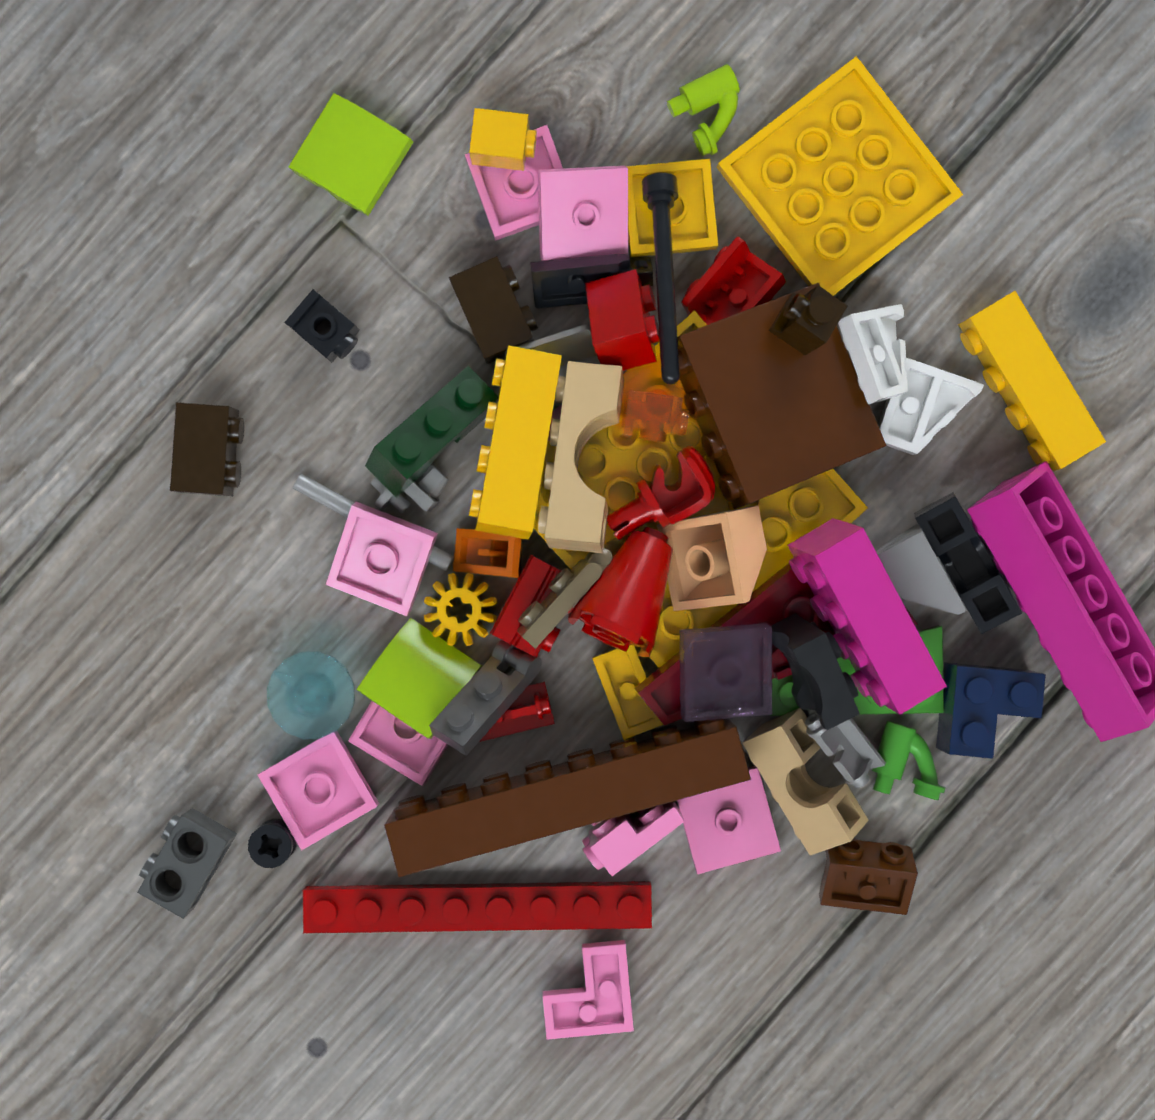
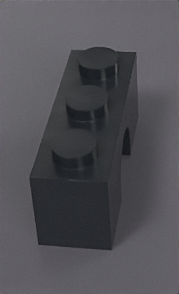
(967, 563)

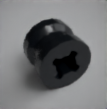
(278, 838)

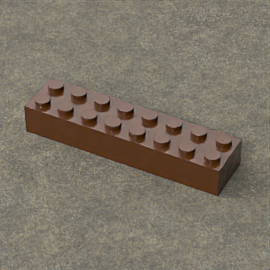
(565, 795)

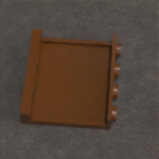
(768, 407)

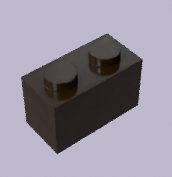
(492, 308)
(206, 449)

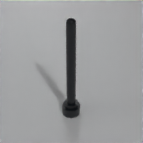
(659, 193)

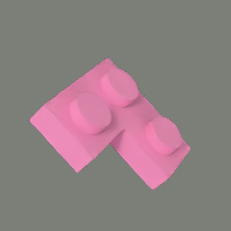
(599, 1006)

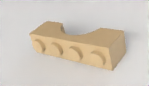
(590, 403)

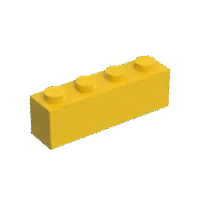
(1031, 383)
(517, 443)

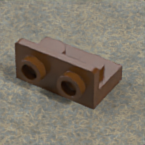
(869, 877)

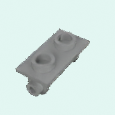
(849, 745)

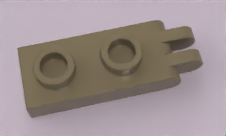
(567, 590)

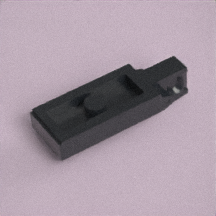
(564, 280)

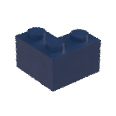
(976, 698)

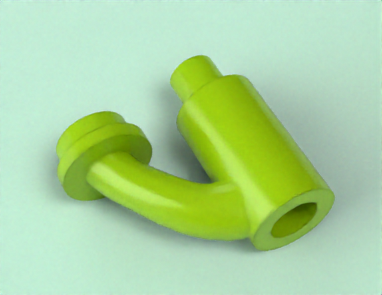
(712, 88)

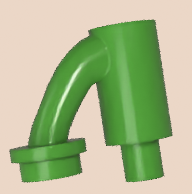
(894, 748)

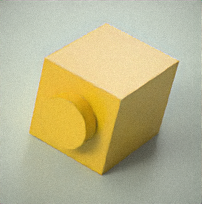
(501, 139)

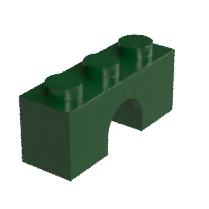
(429, 430)

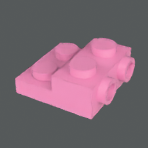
(623, 839)

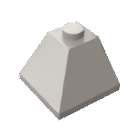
(919, 572)

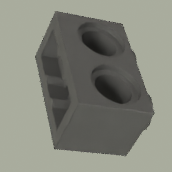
(192, 866)

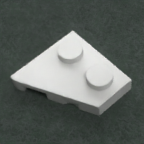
(876, 352)
(926, 408)

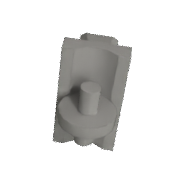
(422, 491)

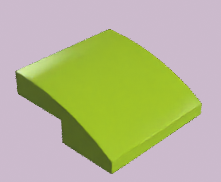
(351, 154)
(417, 676)

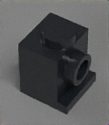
(310, 314)

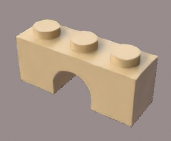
(817, 813)

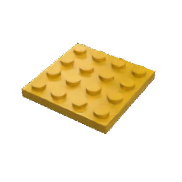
(839, 179)

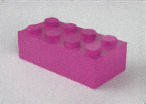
(865, 615)

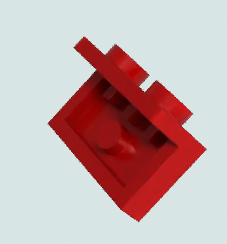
(732, 284)

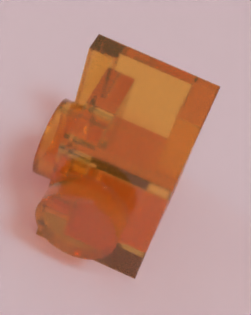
(653, 416)

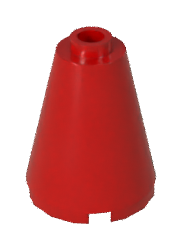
(629, 594)

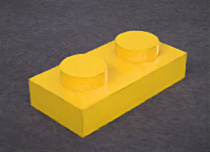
(619, 676)

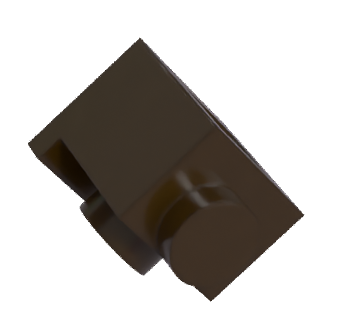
(808, 319)

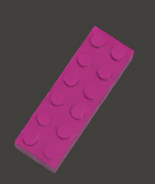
(1070, 600)

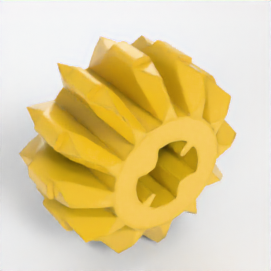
(454, 622)

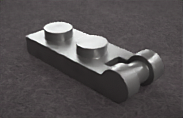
(485, 697)

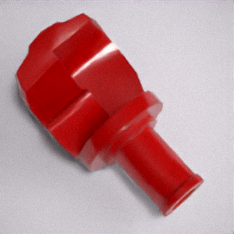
(667, 502)

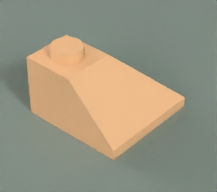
(715, 558)

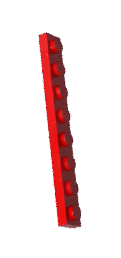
(477, 907)

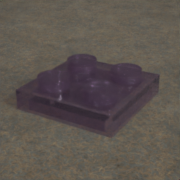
(725, 672)

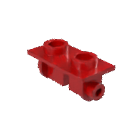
(526, 713)

